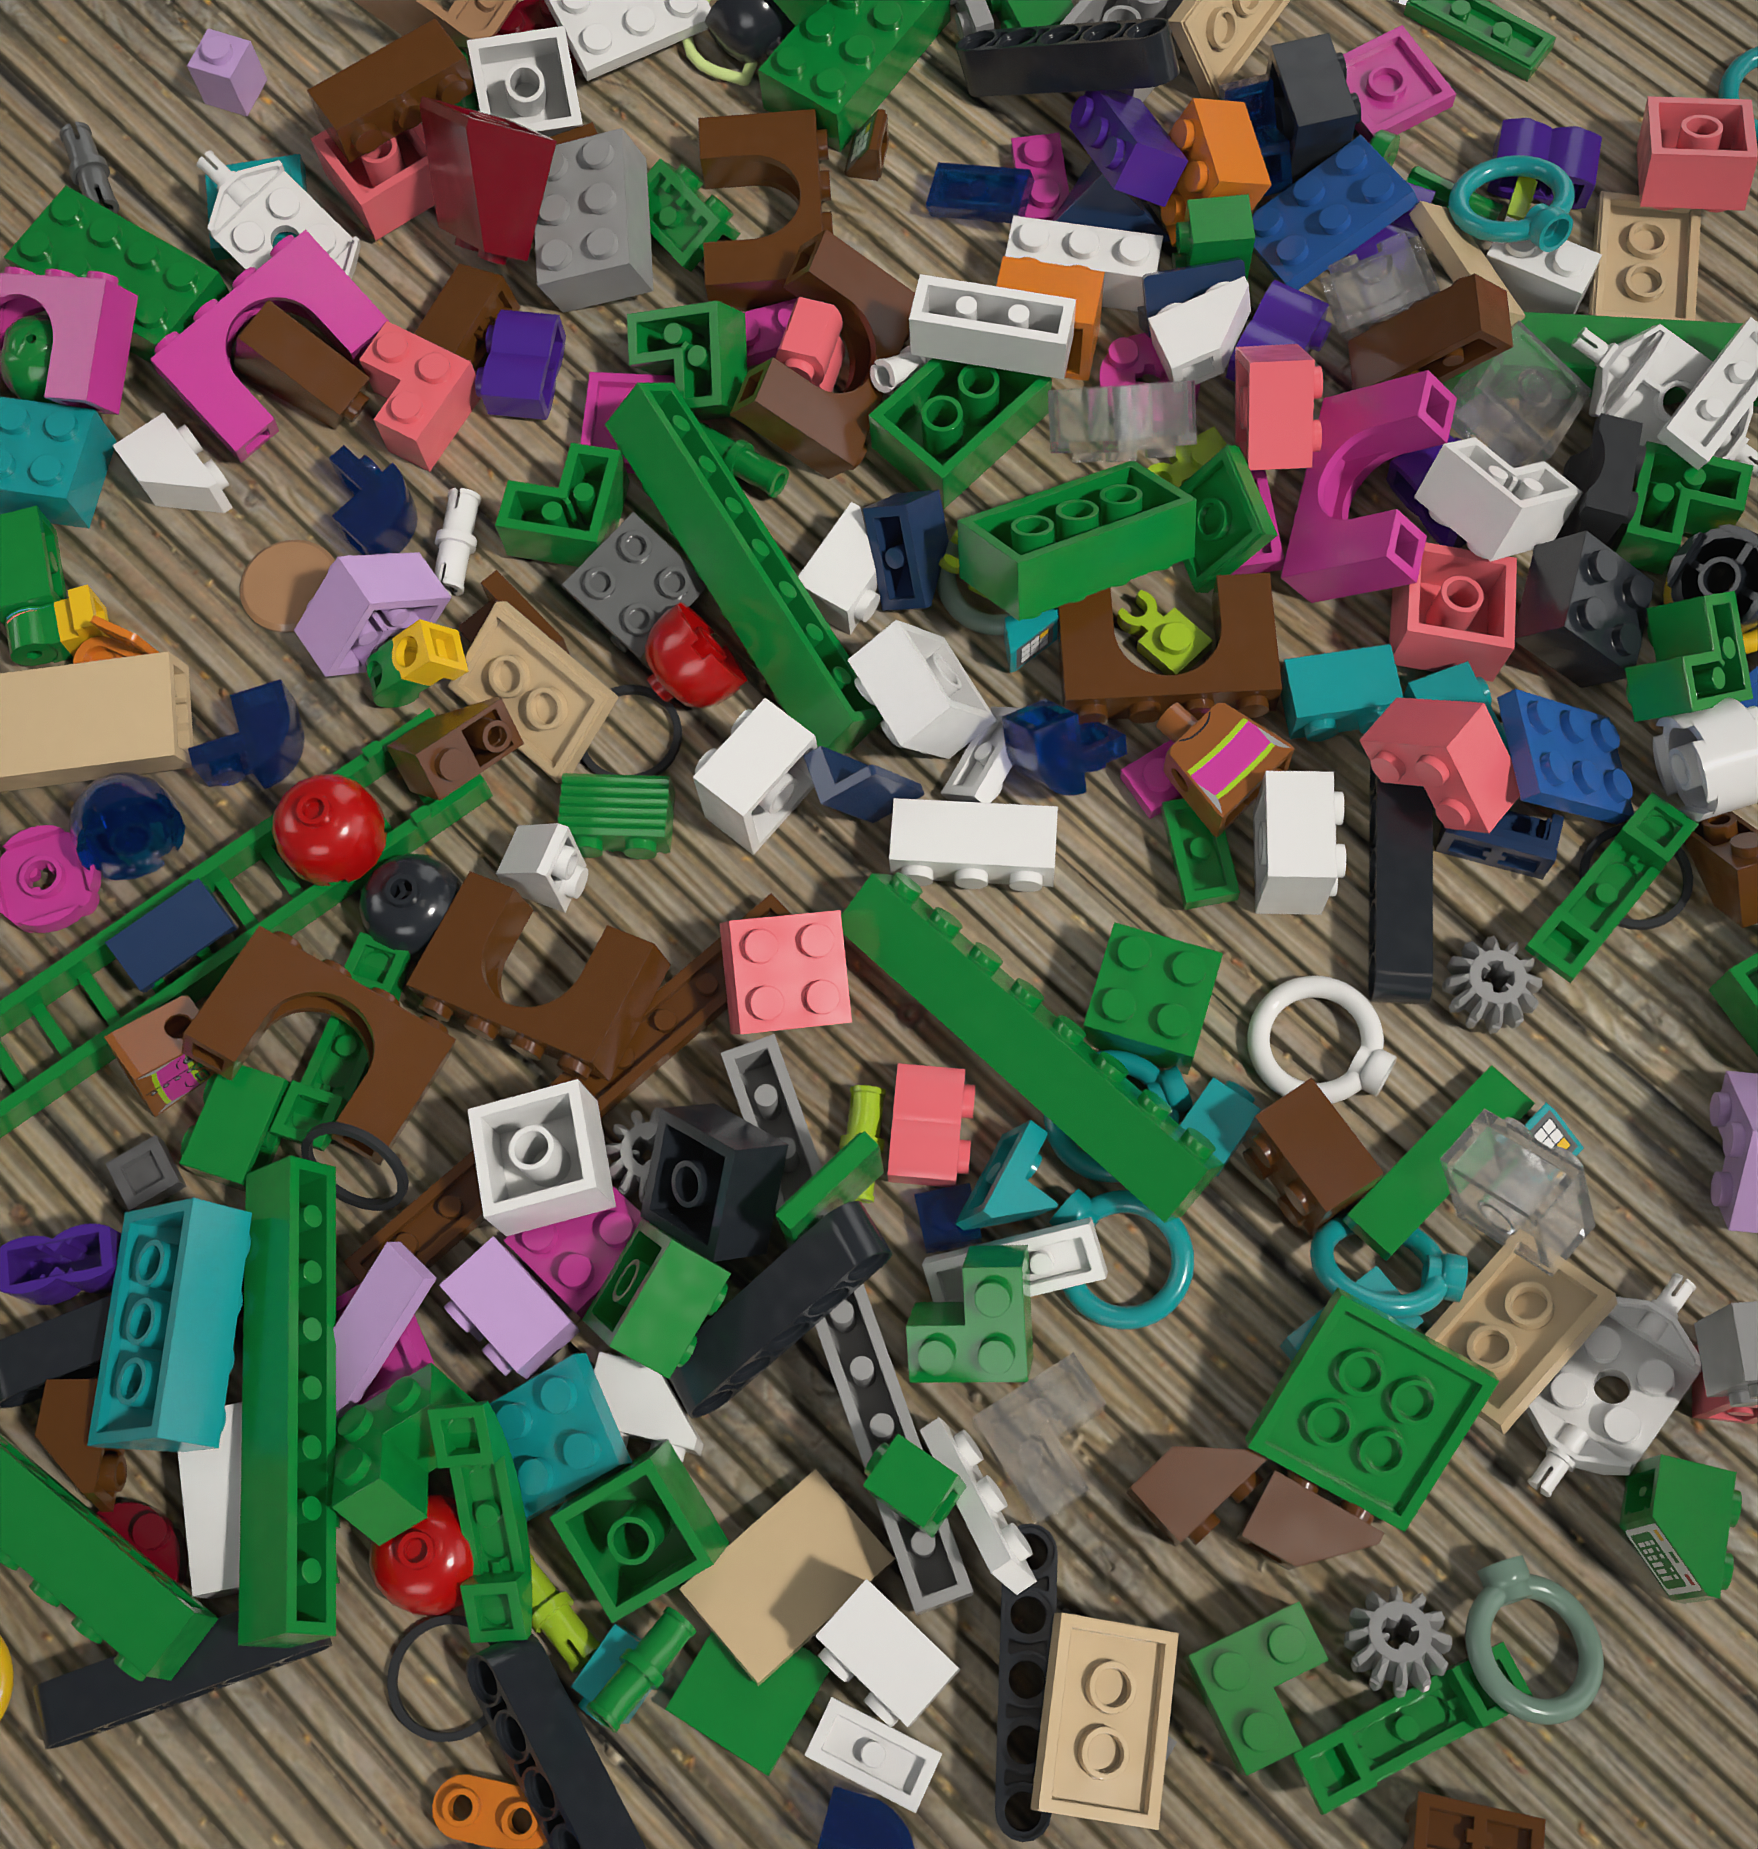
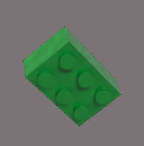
(956, 422)

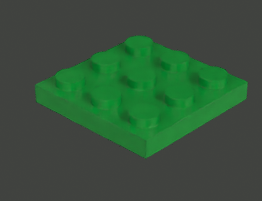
(1371, 1409)

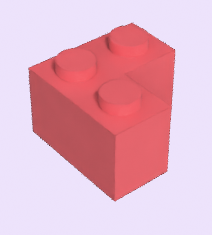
(426, 393)
(1449, 752)

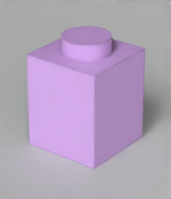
(227, 72)

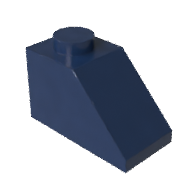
(906, 545)

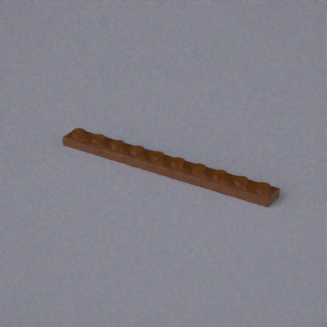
(673, 1019)

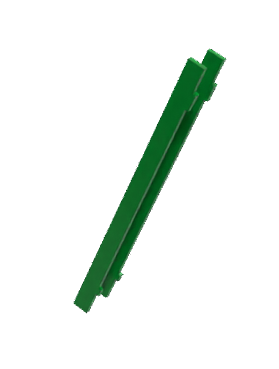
(216, 873)

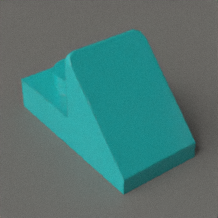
(1003, 1188)

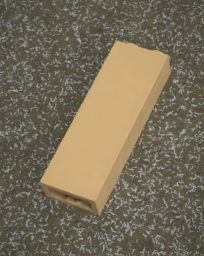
(94, 720)

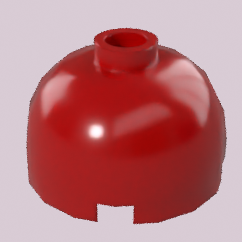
(690, 661)
(329, 829)
(425, 1563)

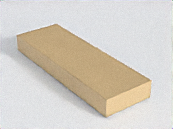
(1457, 249)

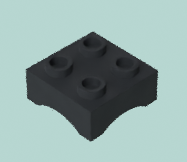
(1606, 479)

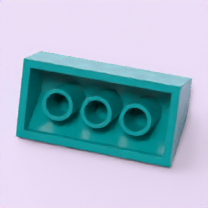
(171, 1328)

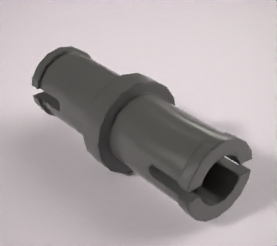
(87, 166)

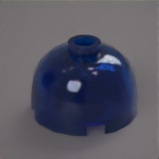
(125, 825)

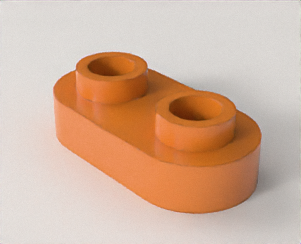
(491, 1814)

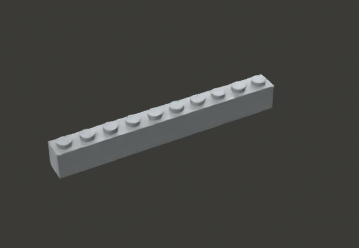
(850, 1333)

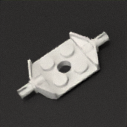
(261, 204)
(1638, 374)
(1655, 1360)

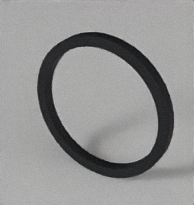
(677, 738)
(1632, 924)
(375, 1144)
(393, 1692)

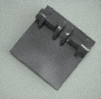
(633, 583)

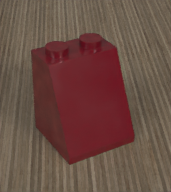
(485, 178)

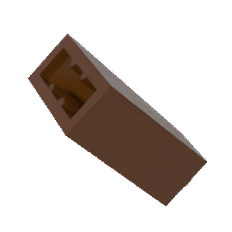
(300, 367)

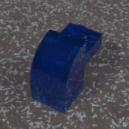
(1274, 146)
(382, 511)
(266, 744)
(1057, 751)
(863, 1822)

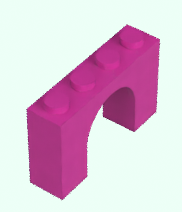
(300, 282)
(90, 331)
(1361, 431)

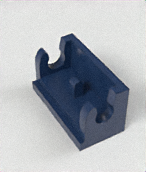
(1515, 844)
(170, 934)

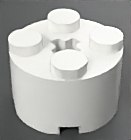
(1710, 758)

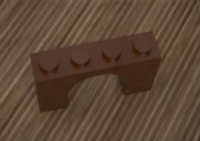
(772, 152)
(794, 414)
(1241, 672)
(280, 979)
(581, 1028)

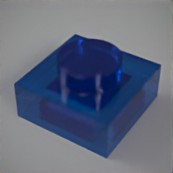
(937, 1217)

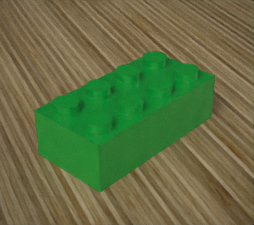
(849, 60)
(85, 237)
(1076, 539)

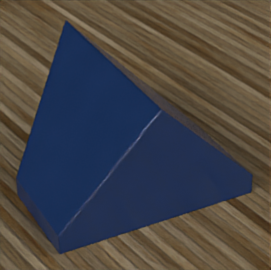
(1099, 205)

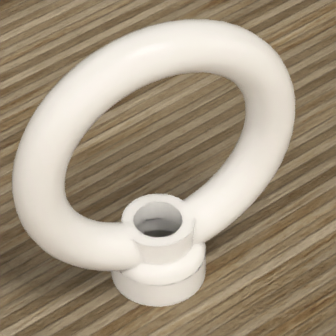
(1371, 1063)

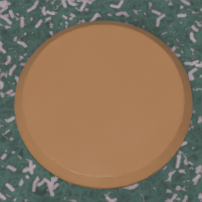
(283, 582)

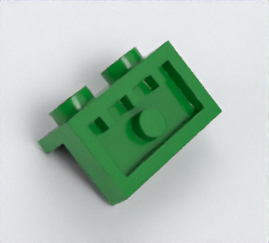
(682, 215)

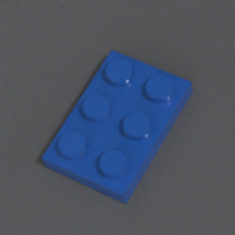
(1329, 213)
(1565, 757)

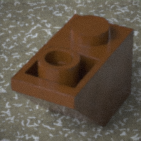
(455, 747)
(1727, 862)
(64, 1433)
(1191, 1484)
(1302, 1528)

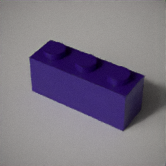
(1128, 144)

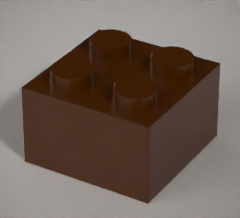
(1309, 1157)

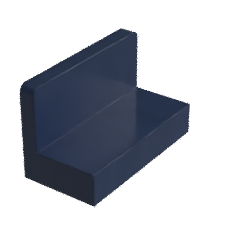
(1183, 285)
(857, 787)

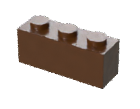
(385, 89)
(1435, 334)

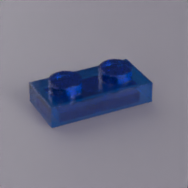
(979, 192)

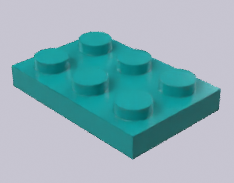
(560, 1434)

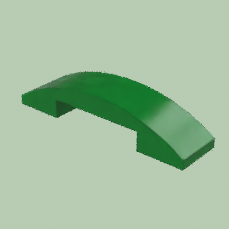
(1611, 887)
(340, 1055)
(490, 1518)
(1400, 1732)

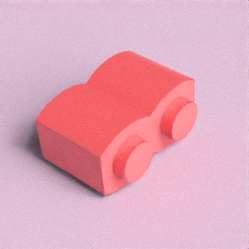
(813, 342)
(928, 1125)

